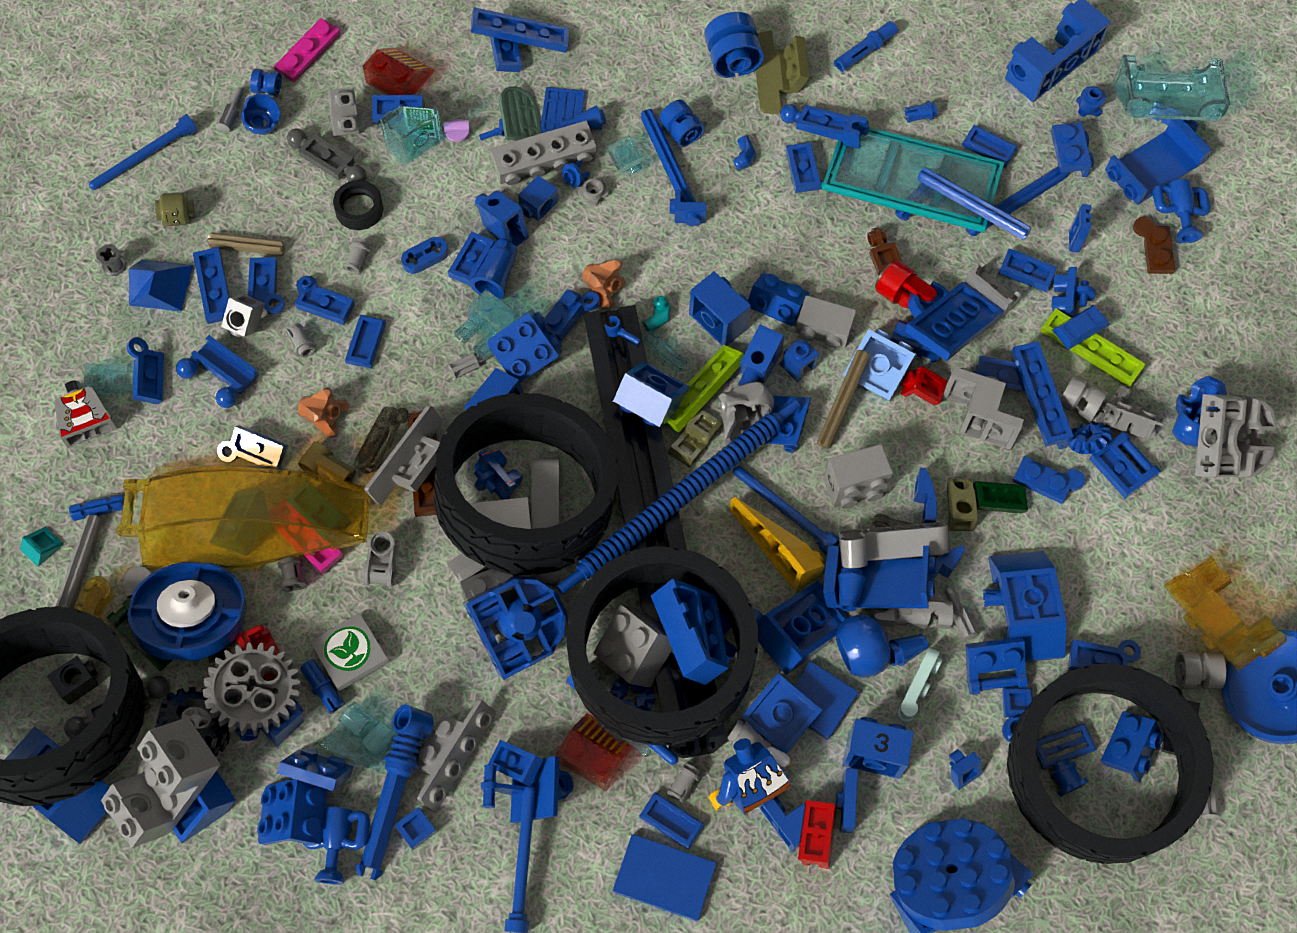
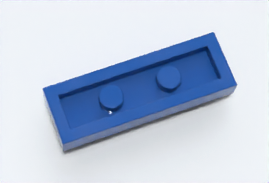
(212, 283)

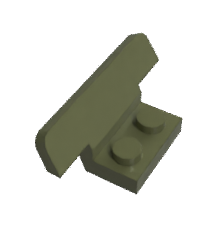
(780, 71)

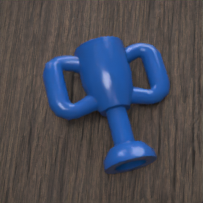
(1181, 202)
(335, 837)

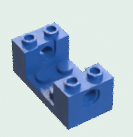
(1038, 70)

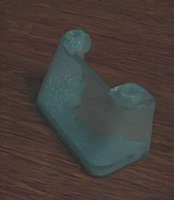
(1172, 96)

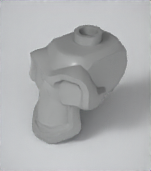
(744, 407)

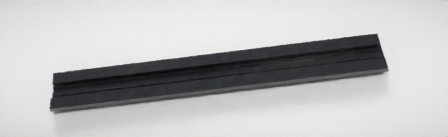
(642, 480)

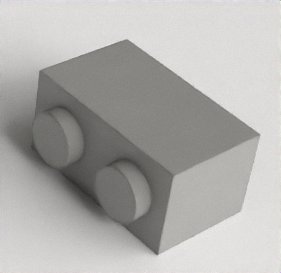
(825, 322)

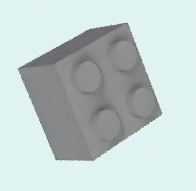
(857, 476)
(634, 646)

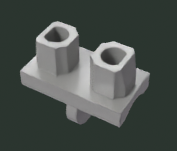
(343, 111)

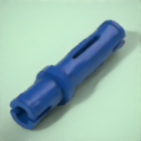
(873, 41)

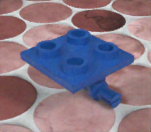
(544, 783)

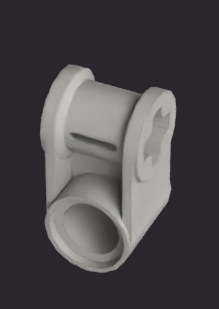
(379, 565)

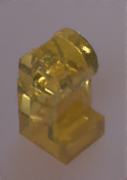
(95, 596)

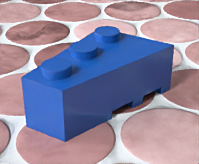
(693, 629)

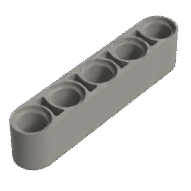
(545, 503)

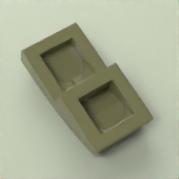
(695, 438)

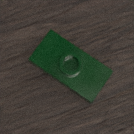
(1000, 497)

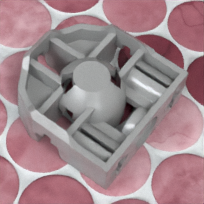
(1234, 420)

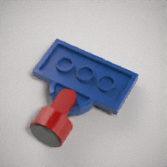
(942, 318)

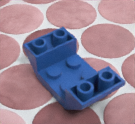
(1031, 603)
(74, 815)

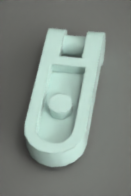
(919, 686)

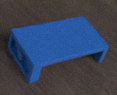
(1158, 161)
(887, 582)

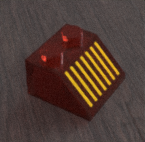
(395, 72)
(592, 752)

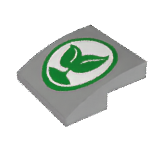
(349, 651)

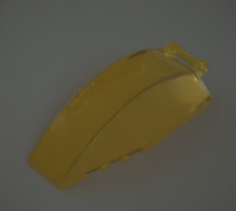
(241, 515)

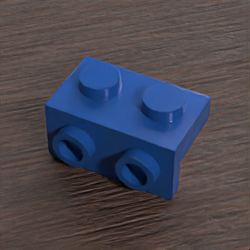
(1072, 148)
(777, 298)
(1133, 745)

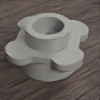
(593, 185)

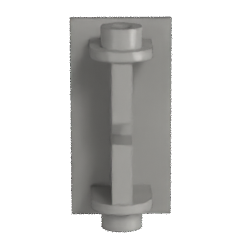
(1142, 423)

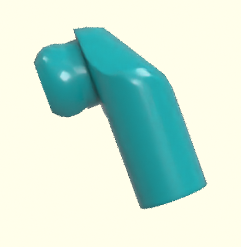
(660, 316)

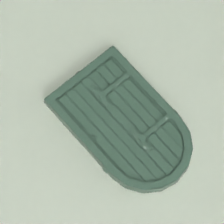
(518, 114)

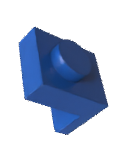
(687, 212)

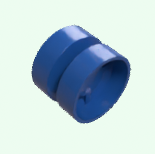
(733, 44)

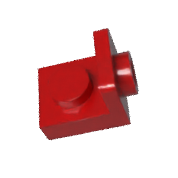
(924, 385)

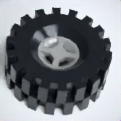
(192, 705)

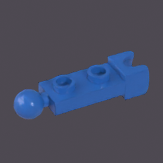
(827, 123)

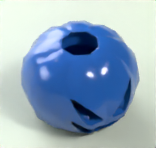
(863, 646)

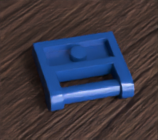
(1120, 469)
(992, 657)

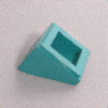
(40, 545)

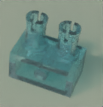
(488, 315)

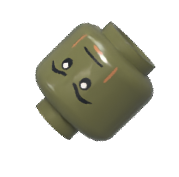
(174, 209)

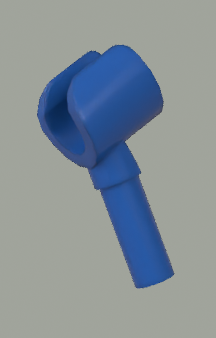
(497, 131)
(618, 330)

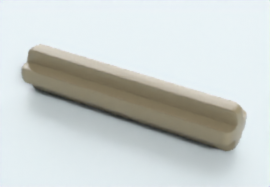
(246, 244)

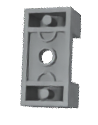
(160, 796)

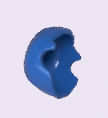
(259, 108)

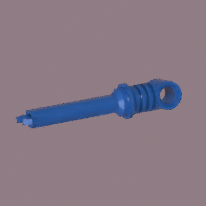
(411, 726)

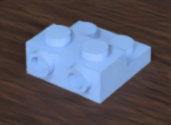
(886, 363)

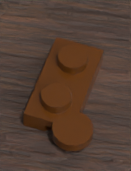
(1157, 246)

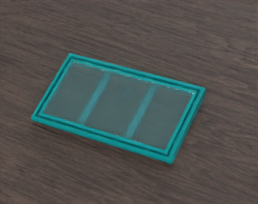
(888, 172)

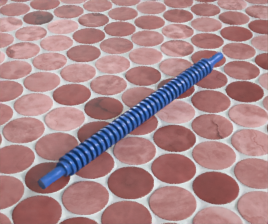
(679, 495)

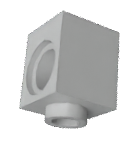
(249, 308)

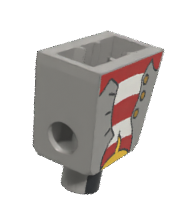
(81, 415)

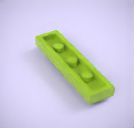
(1099, 352)
(705, 385)

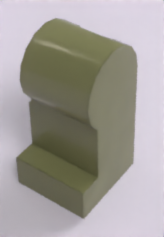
(961, 505)

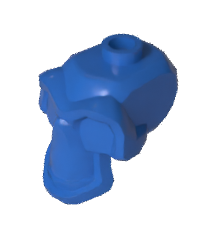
(1189, 409)

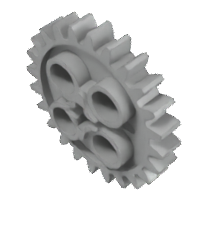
(246, 713)

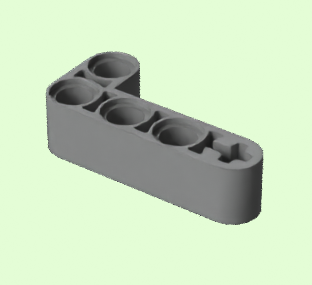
(892, 542)

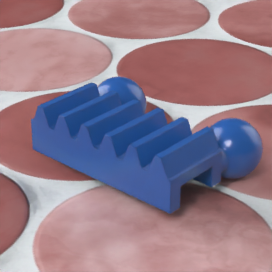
(224, 365)

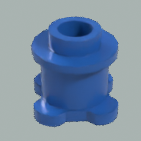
(1090, 101)
(1067, 777)

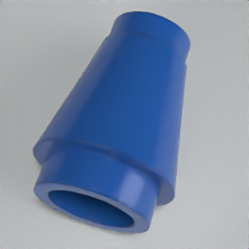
(850, 588)
(907, 648)

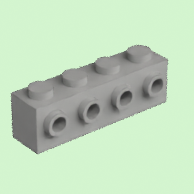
(543, 153)

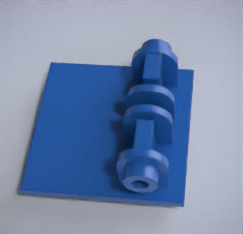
(793, 425)

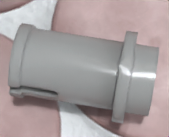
(357, 255)
(303, 346)
(684, 782)

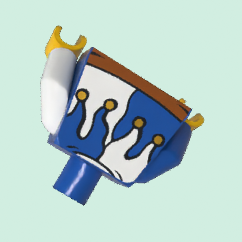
(752, 776)

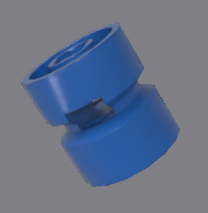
(682, 123)

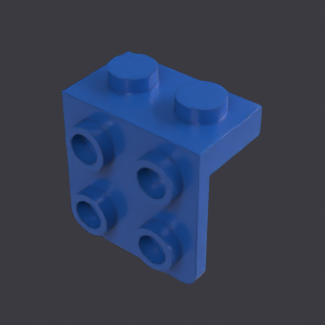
(525, 346)
(292, 813)

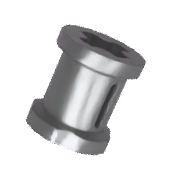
(107, 259)
(292, 574)

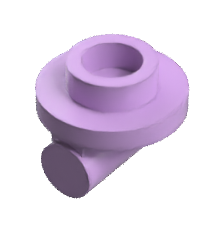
(456, 130)

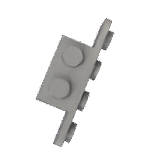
(409, 460)
(449, 751)

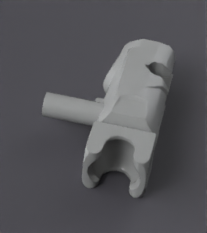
(939, 610)

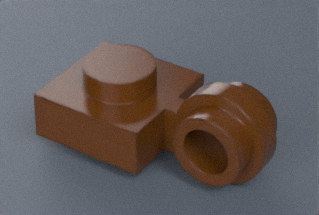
(882, 253)

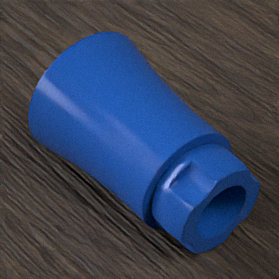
(495, 269)

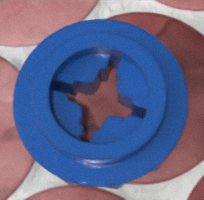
(1099, 440)
(644, 701)

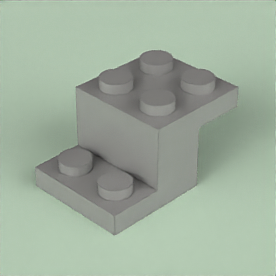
(982, 399)

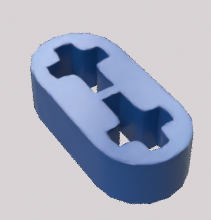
(424, 255)

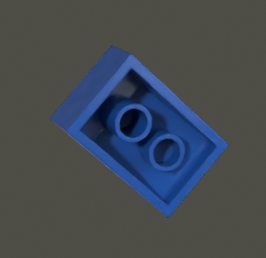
(799, 628)

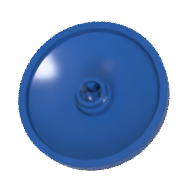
(1265, 694)

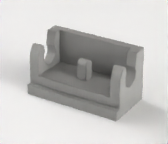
(991, 288)

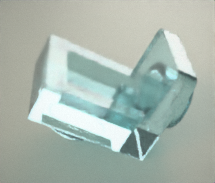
(625, 155)

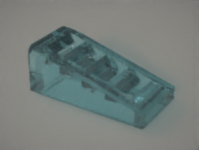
(107, 388)

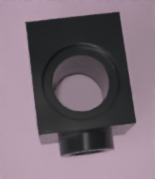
(62, 678)

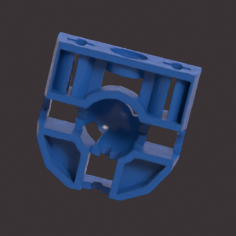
(511, 654)

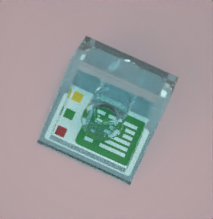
(411, 132)

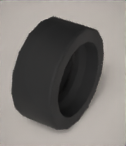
(363, 221)

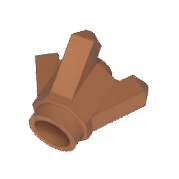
(604, 280)
(322, 410)

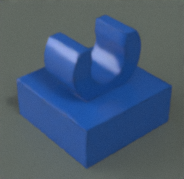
(964, 768)

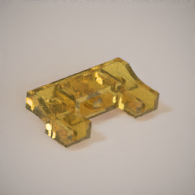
(1220, 626)

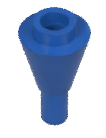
(594, 118)

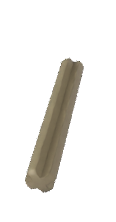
(843, 399)

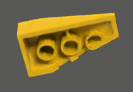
(786, 552)

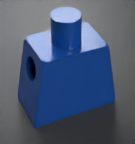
(502, 217)
(763, 349)

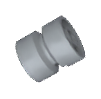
(1073, 396)
(1206, 669)

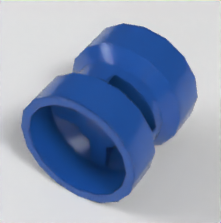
(265, 82)

